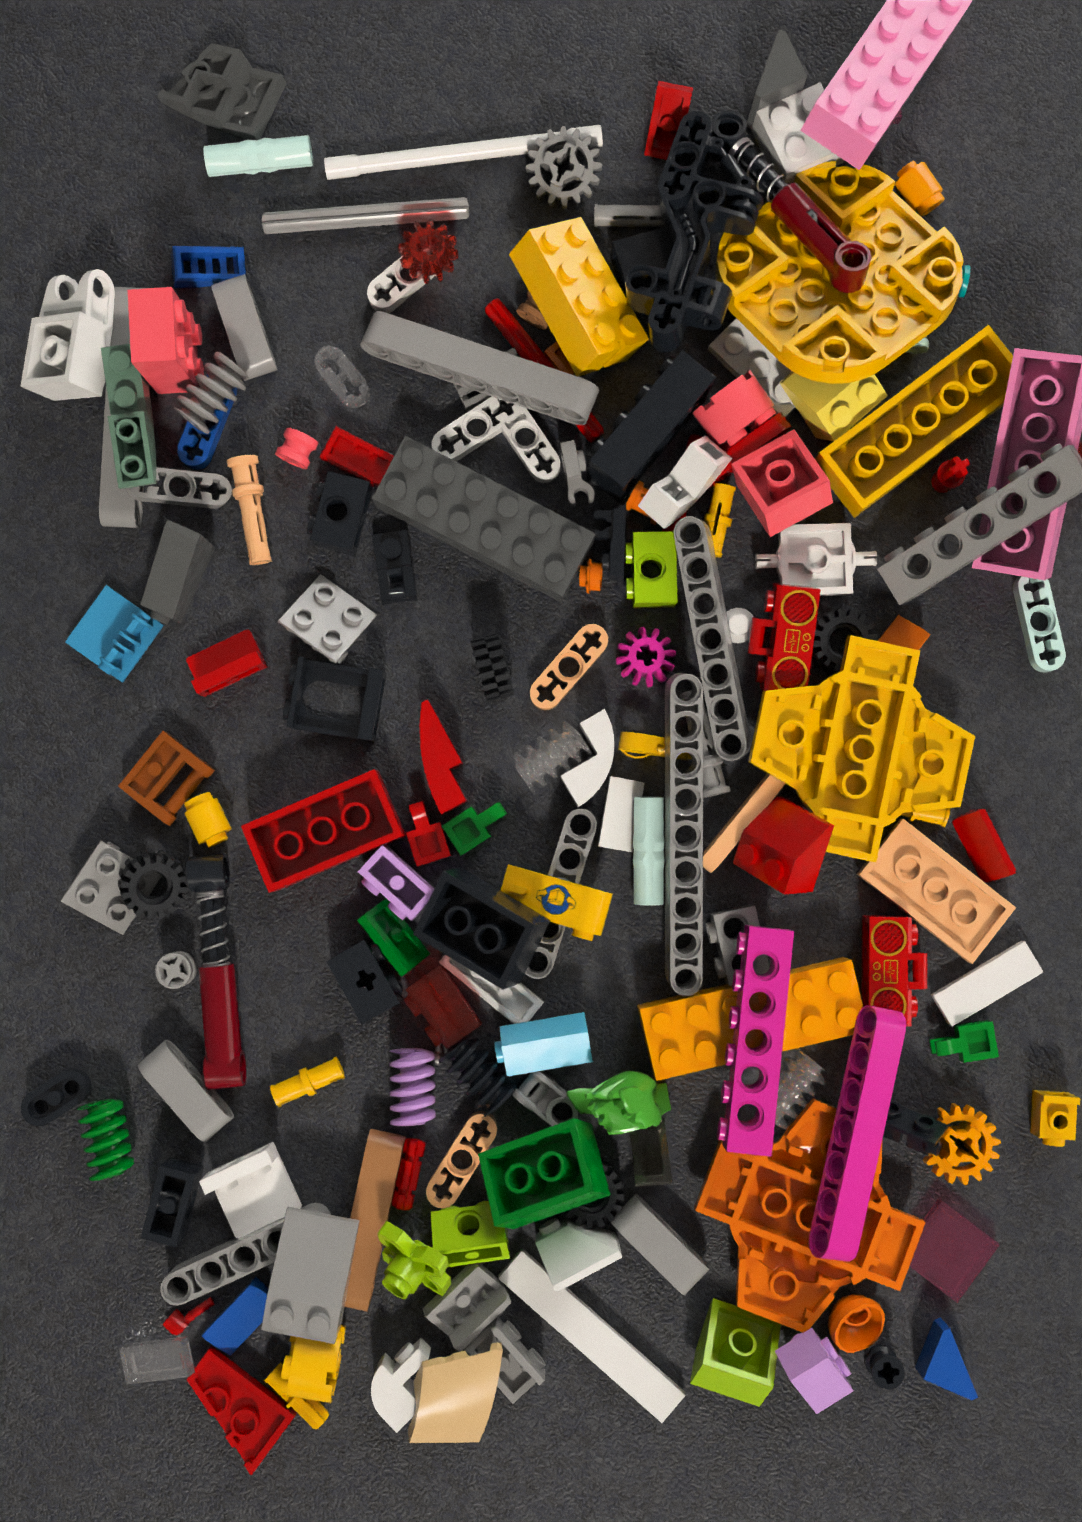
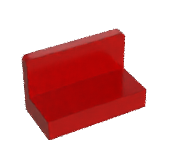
(225, 663)

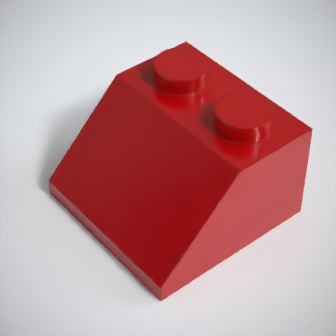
(784, 847)

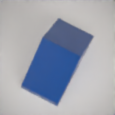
(942, 1362)

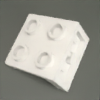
(252, 1190)

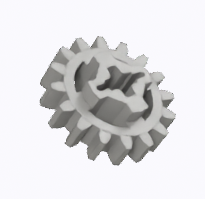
(549, 160)

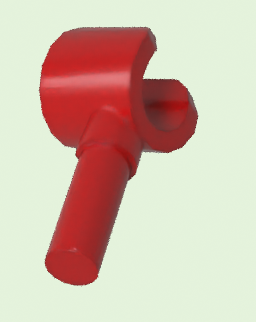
(178, 1322)

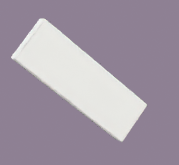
(987, 983)
(514, 1003)

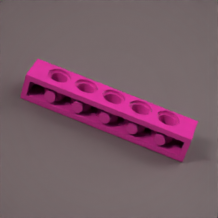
(757, 1134)

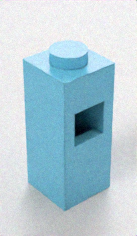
(544, 1044)

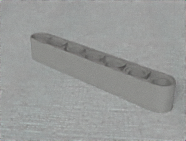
(480, 368)
(115, 504)
(700, 625)

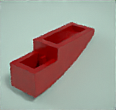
(438, 760)

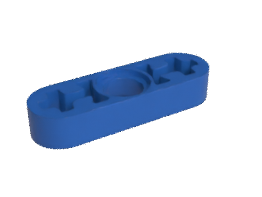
(208, 448)

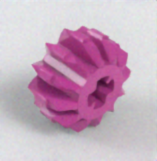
(653, 648)

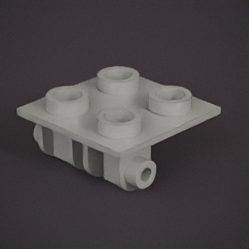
(327, 619)
(97, 890)

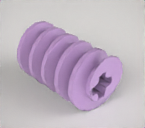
(413, 1086)

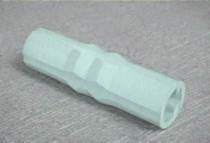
(258, 156)
(648, 850)

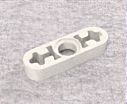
(385, 283)

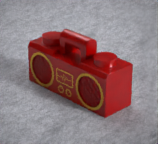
(793, 624)
(885, 958)

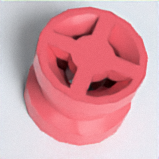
(296, 448)

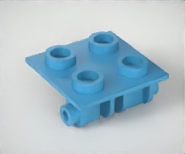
(114, 634)

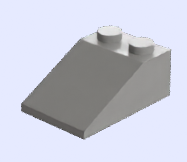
(310, 1275)

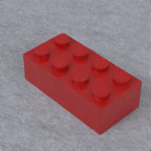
(323, 831)

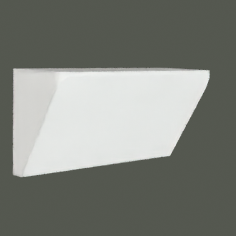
(618, 814)

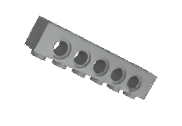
(899, 569)

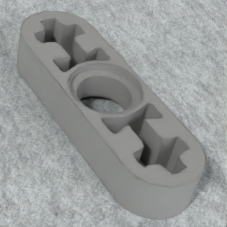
(205, 498)

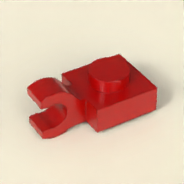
(427, 840)

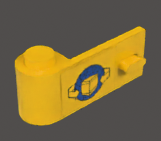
(559, 900)

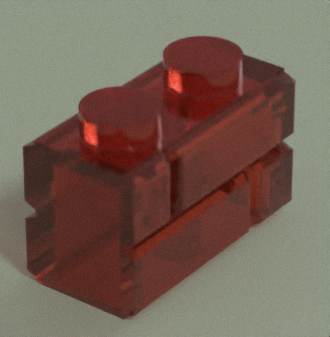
(442, 1007)

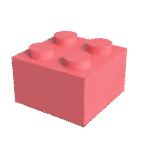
(782, 483)

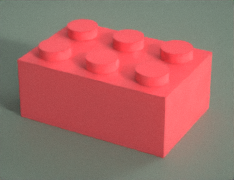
(164, 339)

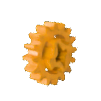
(969, 1133)

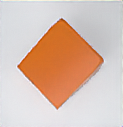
(904, 634)

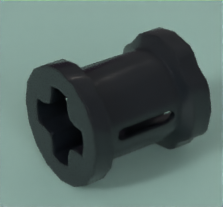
(894, 1369)

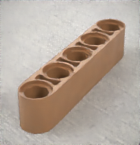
(372, 1208)

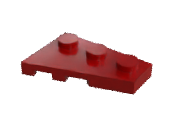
(242, 1406)

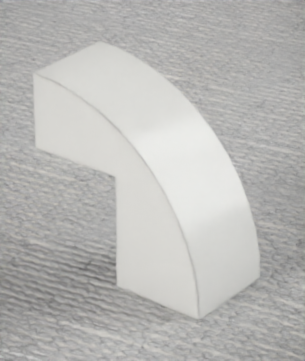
(686, 482)
(589, 776)

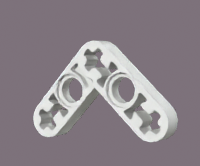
(509, 427)

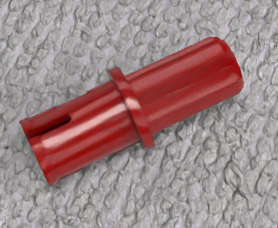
(950, 474)

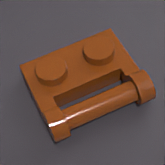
(157, 770)

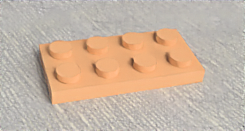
(937, 891)

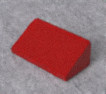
(983, 845)

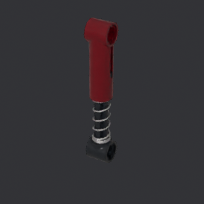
(843, 258)
(224, 1060)

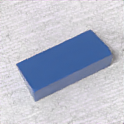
(238, 1318)

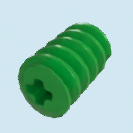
(106, 1138)

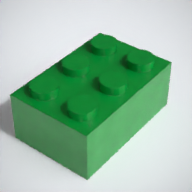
(543, 1174)

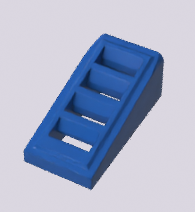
(207, 253)

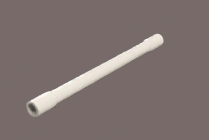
(354, 165)

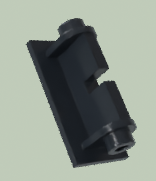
(921, 1129)

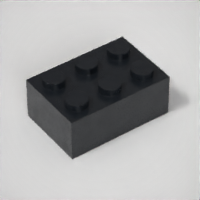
(481, 927)

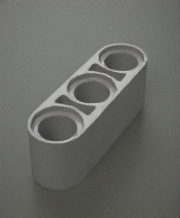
(244, 327)
(185, 1091)
(660, 1244)

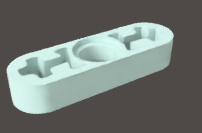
(1054, 644)

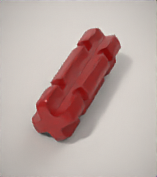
(408, 1174)

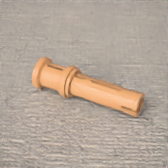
(248, 493)

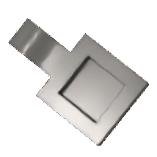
(573, 465)

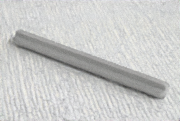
(365, 215)

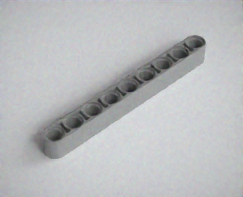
(691, 850)

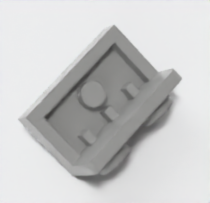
(468, 1305)
(519, 1366)

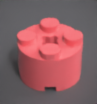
(733, 409)

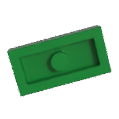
(393, 938)

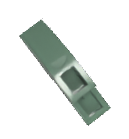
(130, 419)

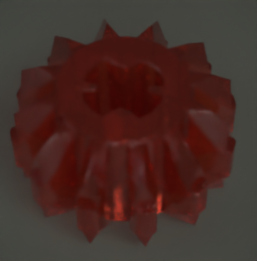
(438, 243)

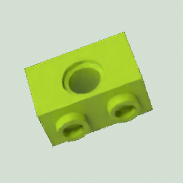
(660, 550)
(485, 1245)

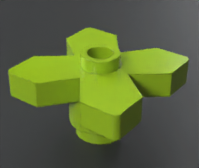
(411, 1264)

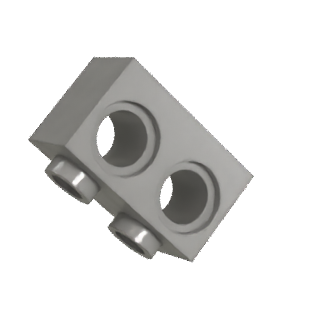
(727, 946)

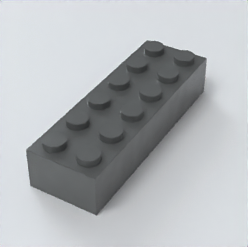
(483, 519)

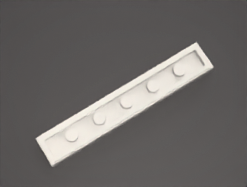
(592, 1336)

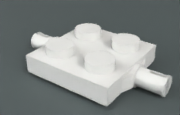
(817, 557)

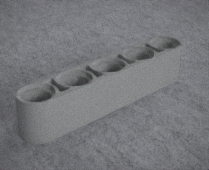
(582, 844)
(230, 1261)

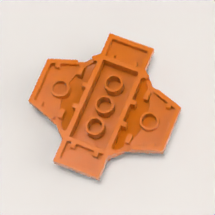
(771, 1216)

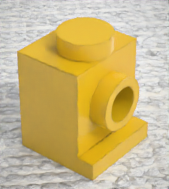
(1045, 1108)

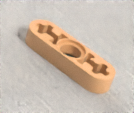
(592, 653)
(439, 1176)

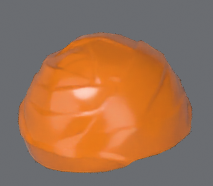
(855, 1323)

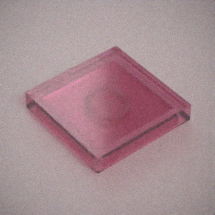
(951, 1250)

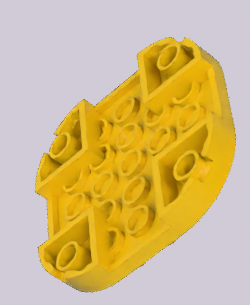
(808, 323)

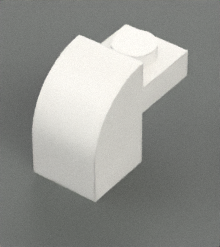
(393, 1388)

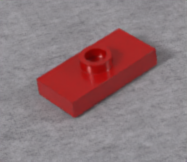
(356, 456)

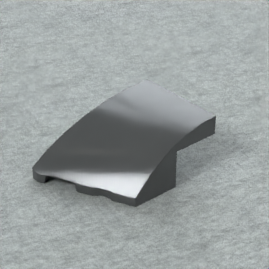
(226, 92)

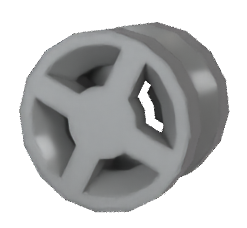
(170, 973)

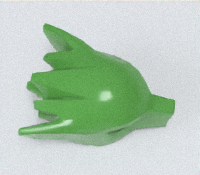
(624, 1102)

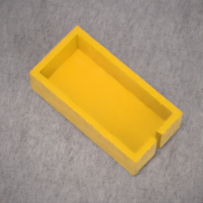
(578, 295)

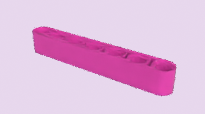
(857, 1133)

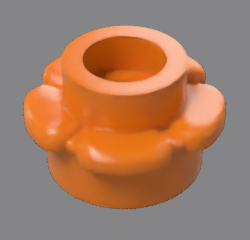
(591, 576)

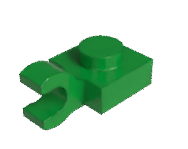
(470, 829)
(971, 1042)

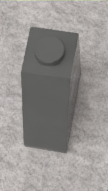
(176, 572)

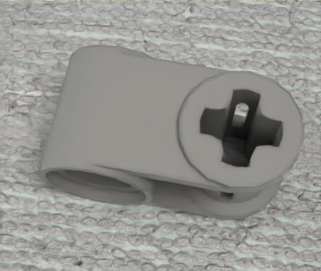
(543, 1097)

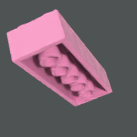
(881, 75)
(1037, 413)

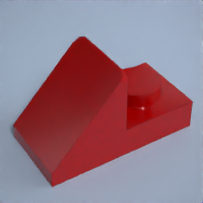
(669, 108)

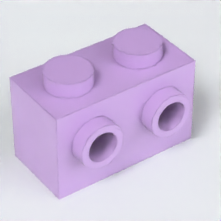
(397, 882)
(815, 1369)

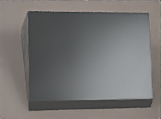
(780, 78)

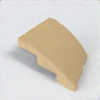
(455, 1397)

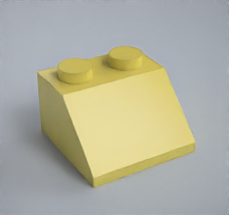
(832, 407)

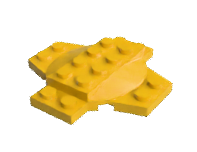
(862, 746)

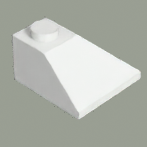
(574, 1251)

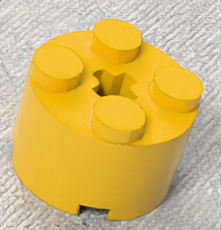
(312, 1368)

